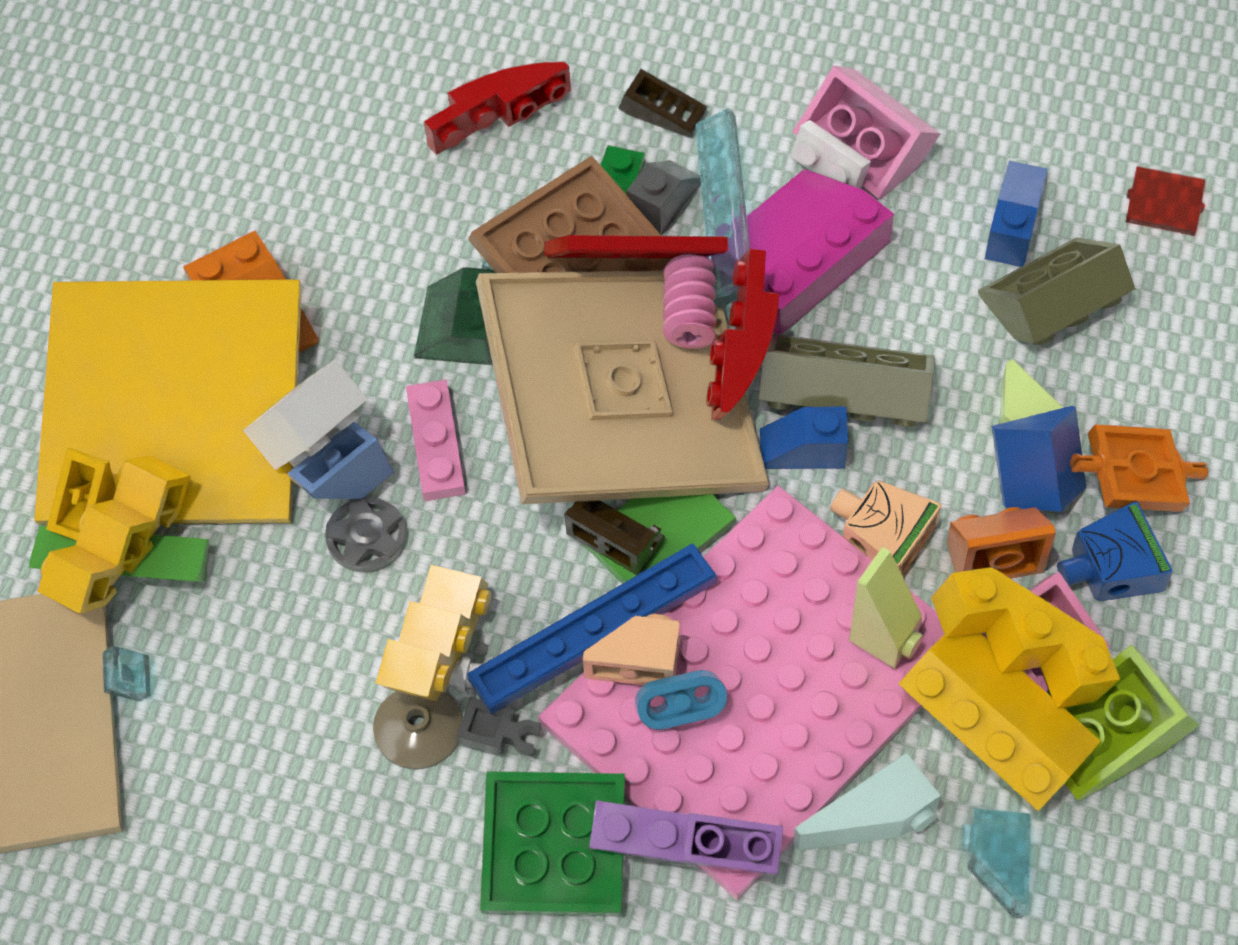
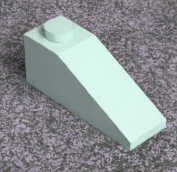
(876, 809)

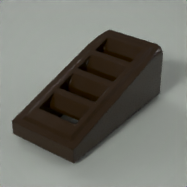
(657, 89)

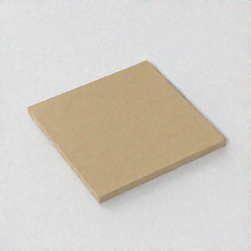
(602, 396)
(55, 726)

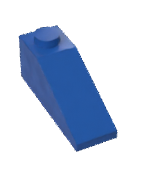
(1015, 214)

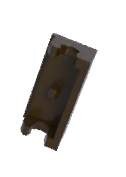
(613, 534)

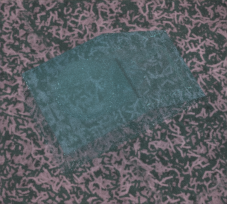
(1000, 855)

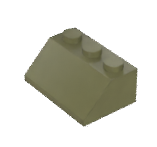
(1059, 289)

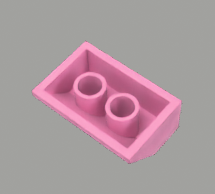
(873, 126)

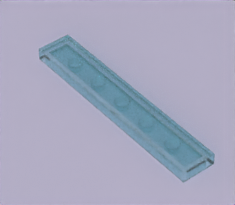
(723, 197)

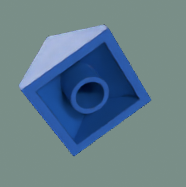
(1036, 458)

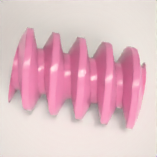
(689, 301)

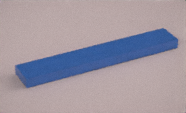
(564, 642)

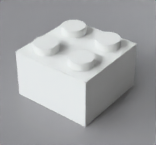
(307, 417)

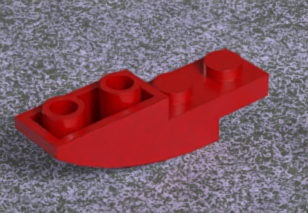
(505, 94)
(742, 350)

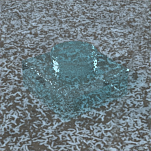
(126, 673)

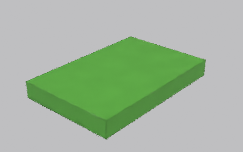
(682, 521)

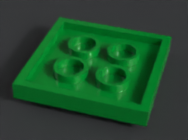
(540, 843)

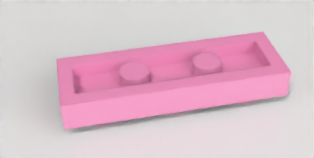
(435, 440)

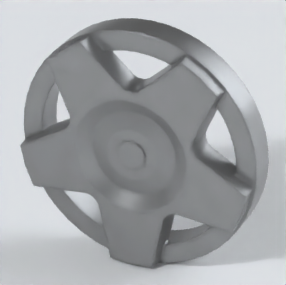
(365, 534)

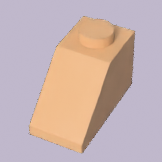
(635, 652)

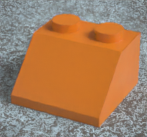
(1010, 541)

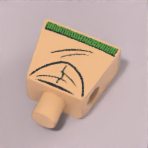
(888, 520)

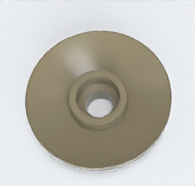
(421, 744)

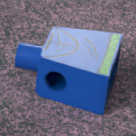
(1118, 557)

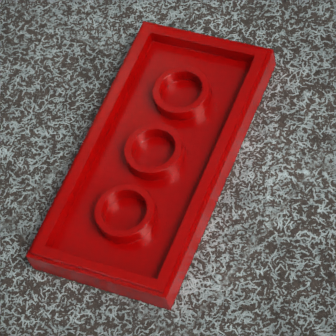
(634, 246)

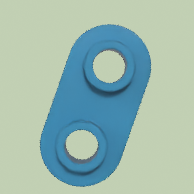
(680, 702)

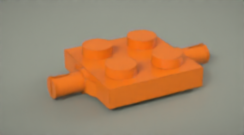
(1138, 467)

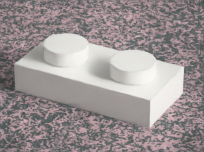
(829, 156)

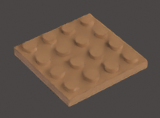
(572, 204)

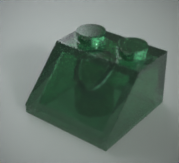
(453, 321)

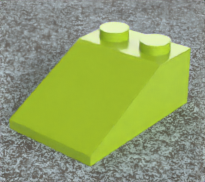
(1133, 721)

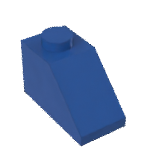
(806, 439)

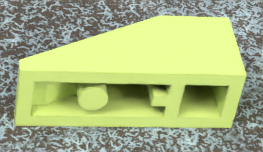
(885, 612)

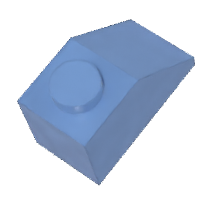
(344, 467)

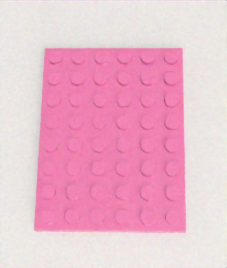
(800, 695)

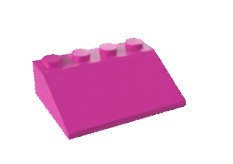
(815, 240)

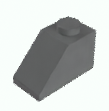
(662, 191)

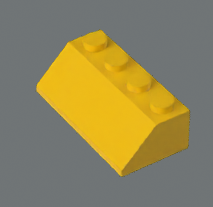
(1000, 716)

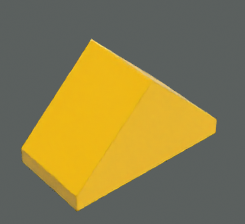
(81, 483)

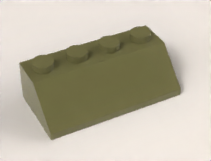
(848, 375)

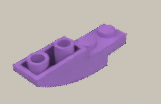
(686, 838)

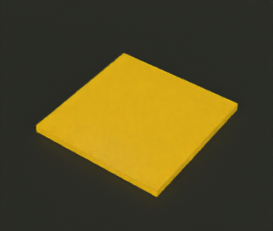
(175, 379)

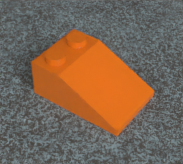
(246, 260)

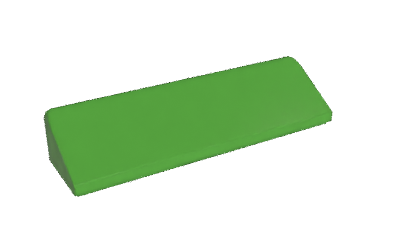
(168, 559)

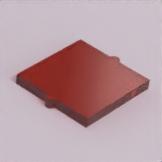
(1165, 201)

